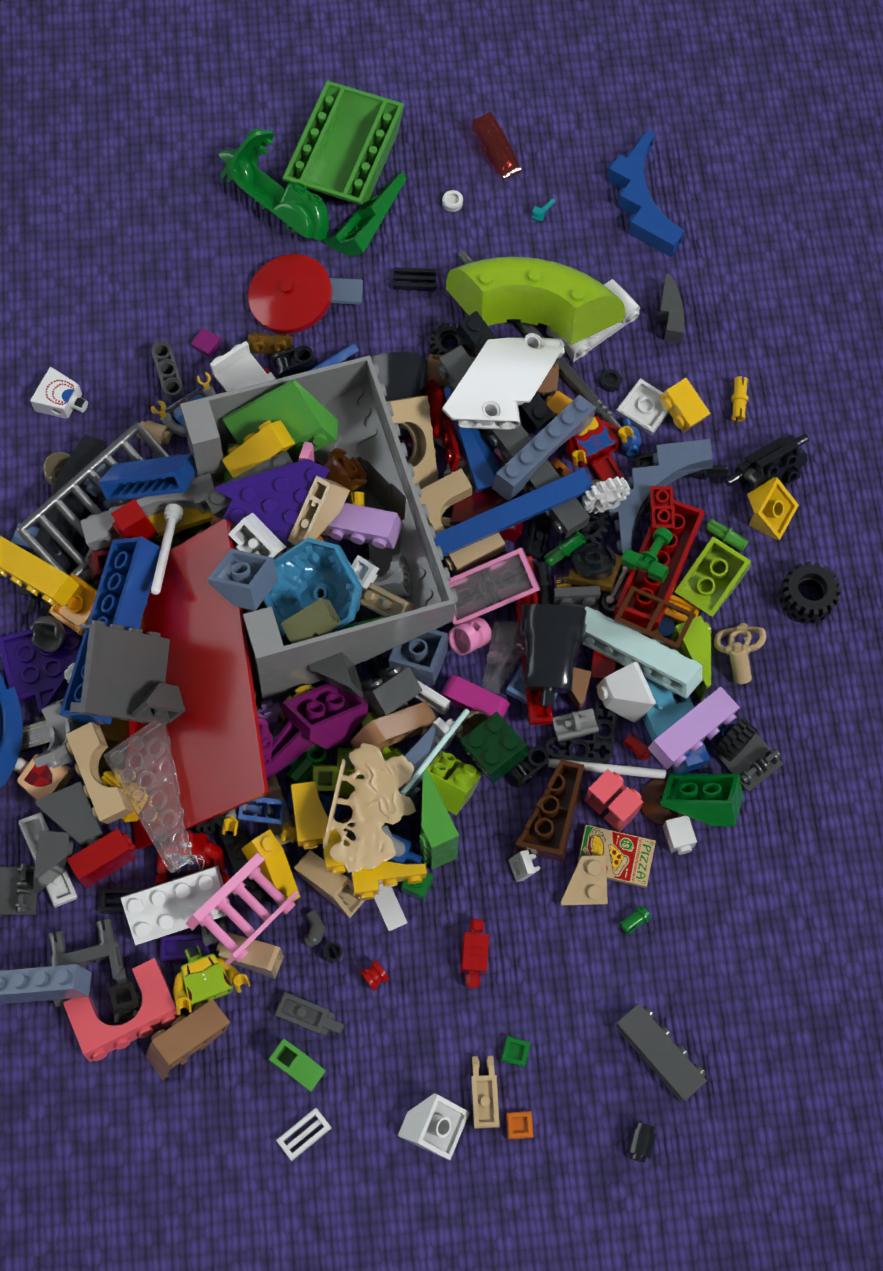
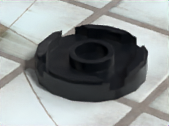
(593, 561)

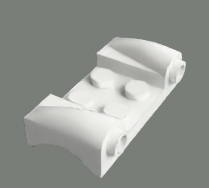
(582, 347)

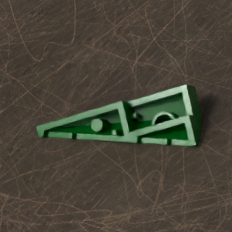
(363, 223)

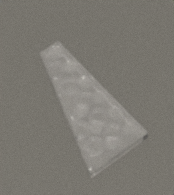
(151, 784)

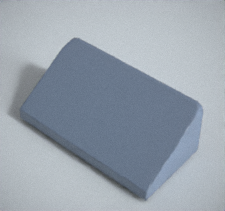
(347, 291)

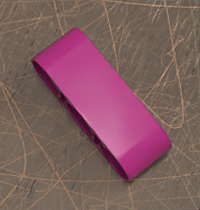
(472, 697)

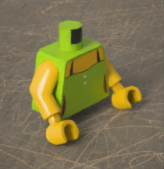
(204, 980)

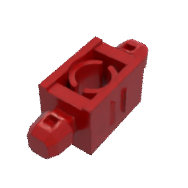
(474, 953)

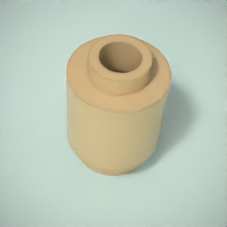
(158, 432)

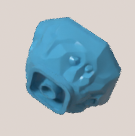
(309, 571)

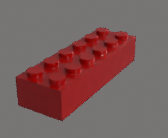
(674, 555)

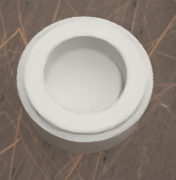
(452, 201)

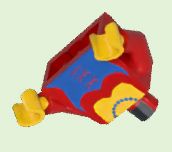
(596, 441)

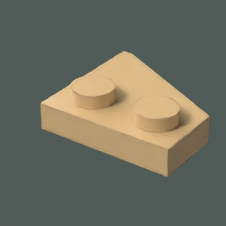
(588, 882)

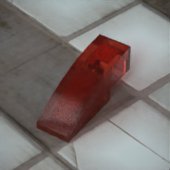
(496, 146)

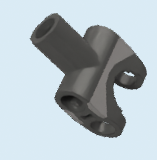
(397, 578)

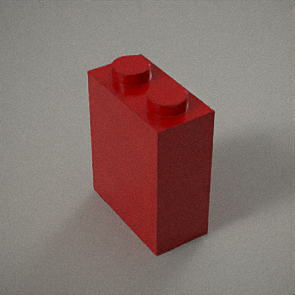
(102, 857)

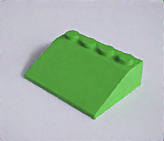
(296, 409)
(438, 834)

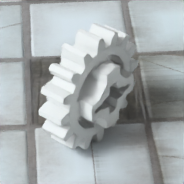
(605, 495)

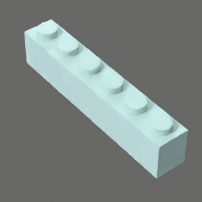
(655, 660)

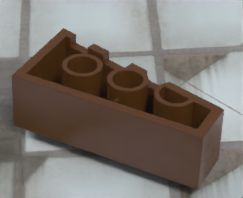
(552, 821)

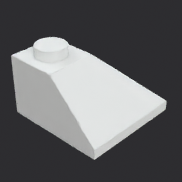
(626, 693)
(434, 1125)

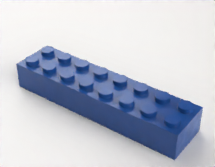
(118, 601)

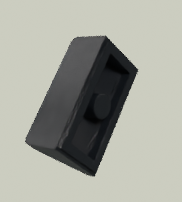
(535, 536)

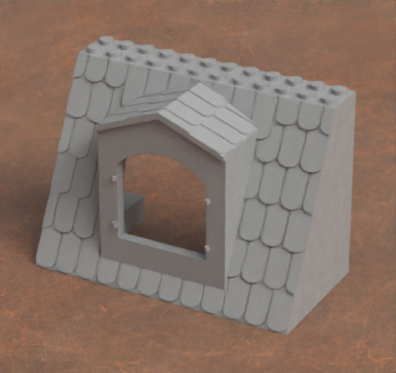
(370, 436)

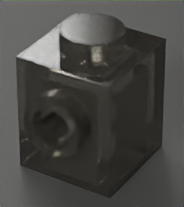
(123, 1001)

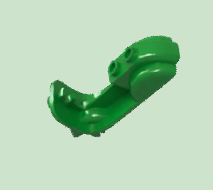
(292, 204)

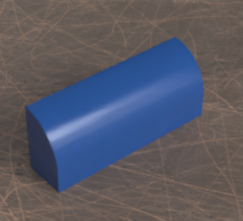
(148, 477)

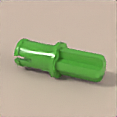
(726, 535)

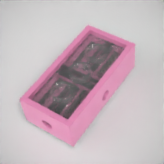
(492, 585)

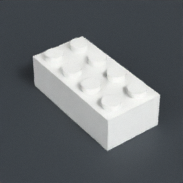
(170, 904)

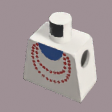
(58, 395)

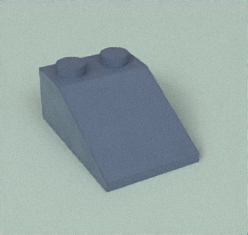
(417, 756)

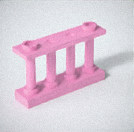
(220, 902)

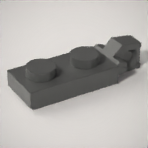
(307, 1015)

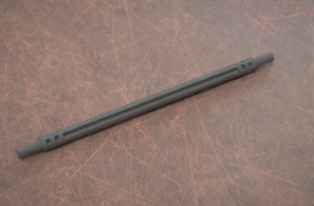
(565, 369)

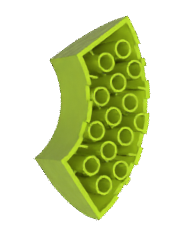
(536, 294)

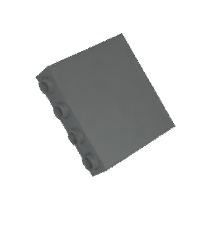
(120, 670)

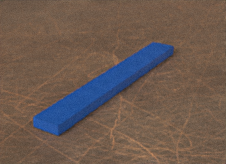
(513, 512)

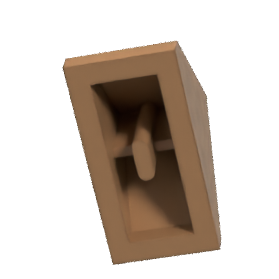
(579, 687)

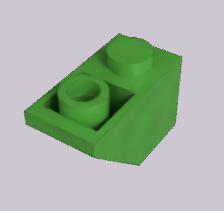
(297, 1065)

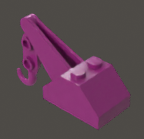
(315, 717)

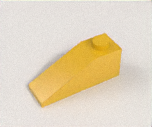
(275, 865)

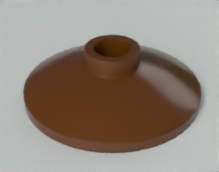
(651, 803)

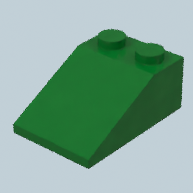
(705, 797)

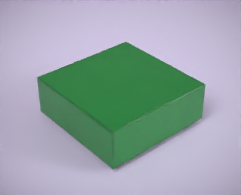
(515, 1051)

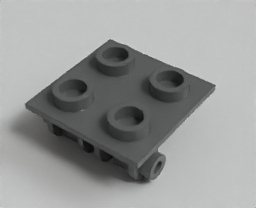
(753, 762)
(17, 890)

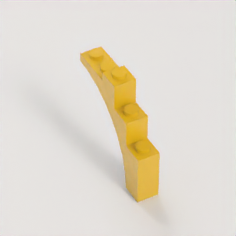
(311, 829)

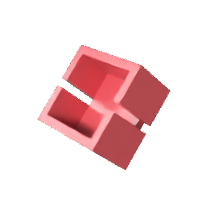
(612, 794)

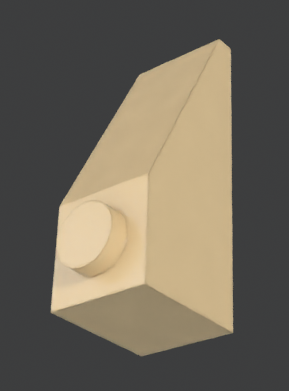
(319, 509)

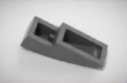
(671, 311)

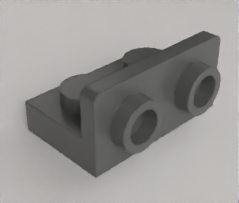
(577, 596)

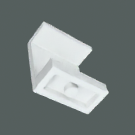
(238, 369)

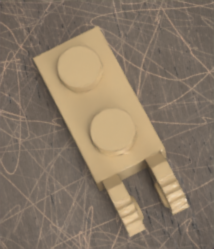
(485, 1096)

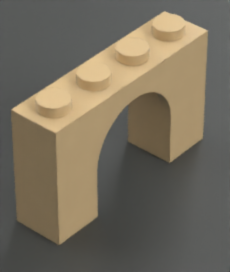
(415, 416)
(438, 499)

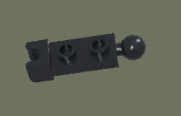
(233, 846)

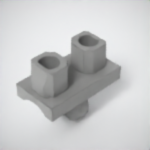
(575, 724)

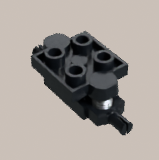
(778, 459)

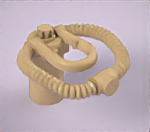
(739, 652)

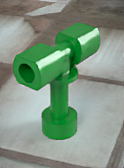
(647, 559)

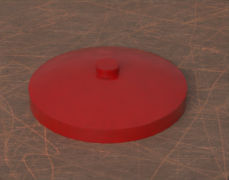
(290, 293)

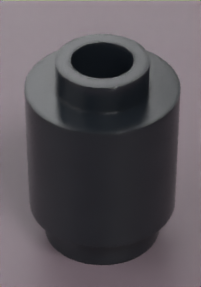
(641, 1142)

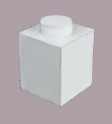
(680, 835)

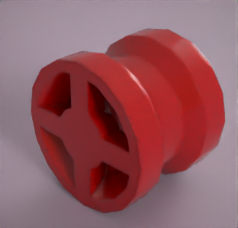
(374, 975)

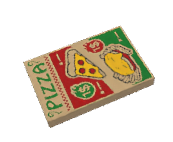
(626, 855)

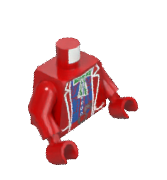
(204, 855)

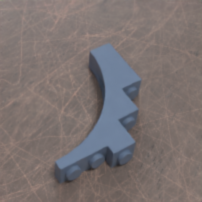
(670, 464)

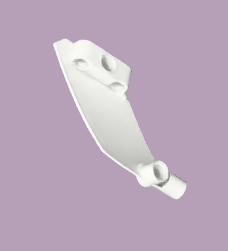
(500, 380)

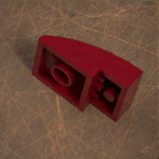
(480, 503)

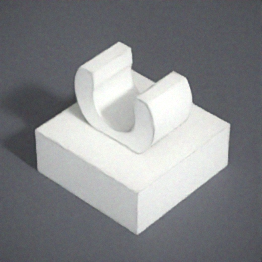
(365, 571)
(441, 729)
(522, 865)

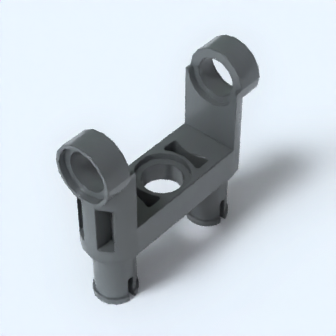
(107, 950)

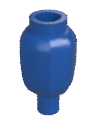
(633, 444)

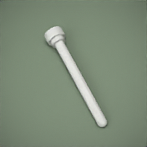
(172, 514)

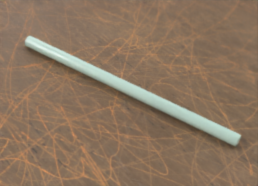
(438, 747)

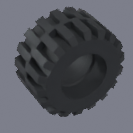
(812, 576)

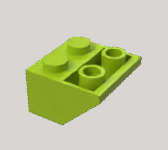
(453, 780)

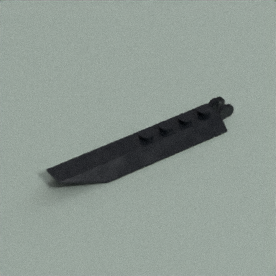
(84, 453)

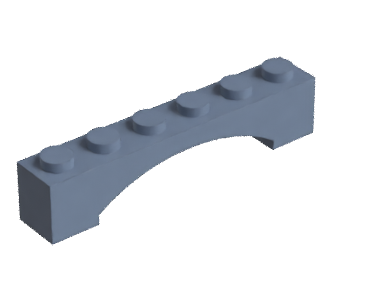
(525, 463)

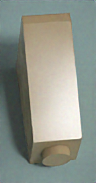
(335, 888)
(262, 957)

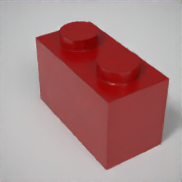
(133, 522)

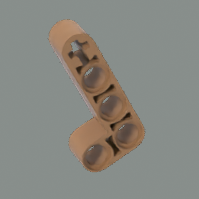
(396, 726)

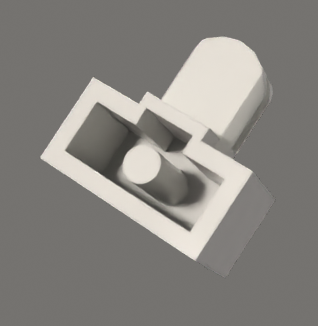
(256, 538)

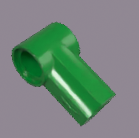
(302, 769)

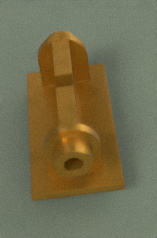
(266, 344)

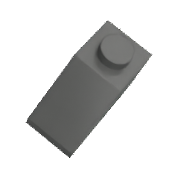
(161, 704)

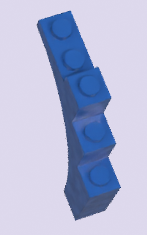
(634, 197)

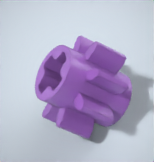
(270, 712)

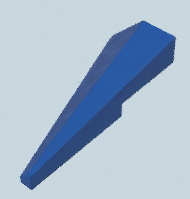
(478, 456)

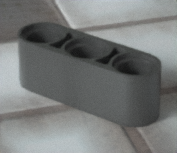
(167, 364)

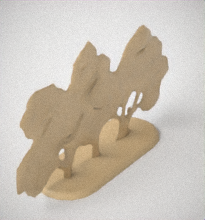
(373, 804)

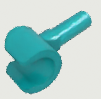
(539, 213)

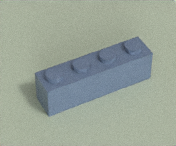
(44, 983)

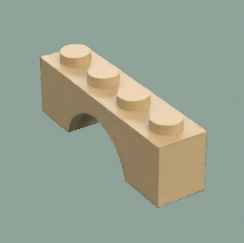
(87, 746)

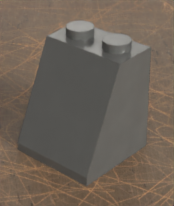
(73, 814)

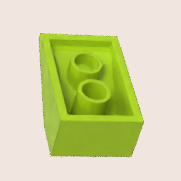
(713, 577)
(697, 646)

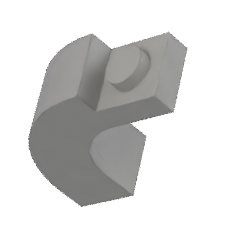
(59, 726)

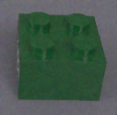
(494, 747)

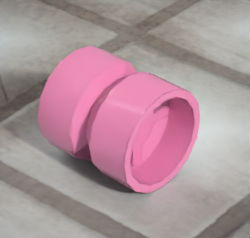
(469, 636)

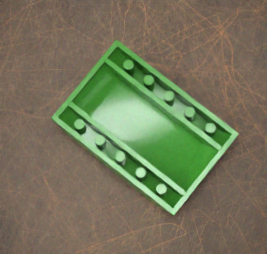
(345, 143)

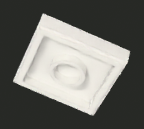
(643, 407)

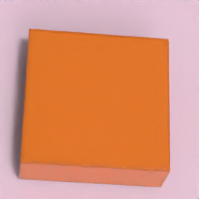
(519, 1125)

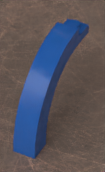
(10, 730)

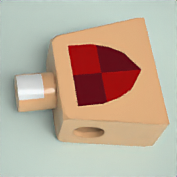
(42, 780)

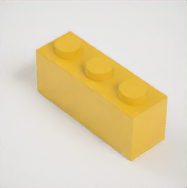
(258, 447)

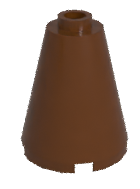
(344, 470)

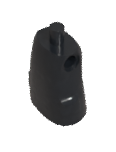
(403, 377)
(551, 645)

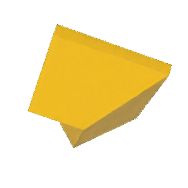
(772, 508)

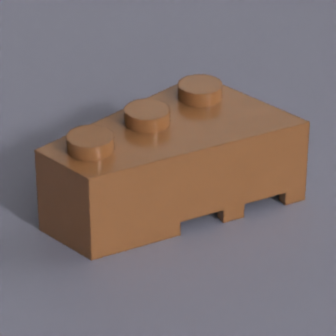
(186, 1037)

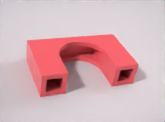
(156, 1011)

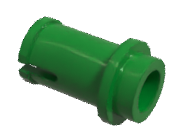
(635, 920)

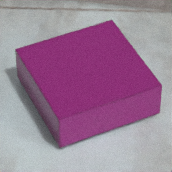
(206, 342)

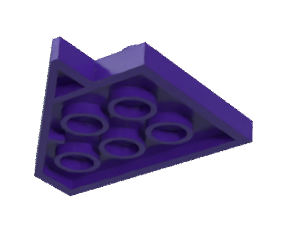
(273, 496)
(36, 671)

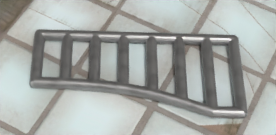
(72, 485)

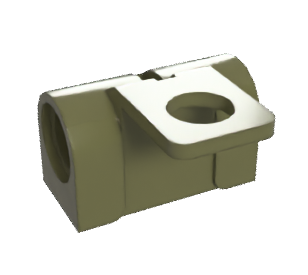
(311, 621)

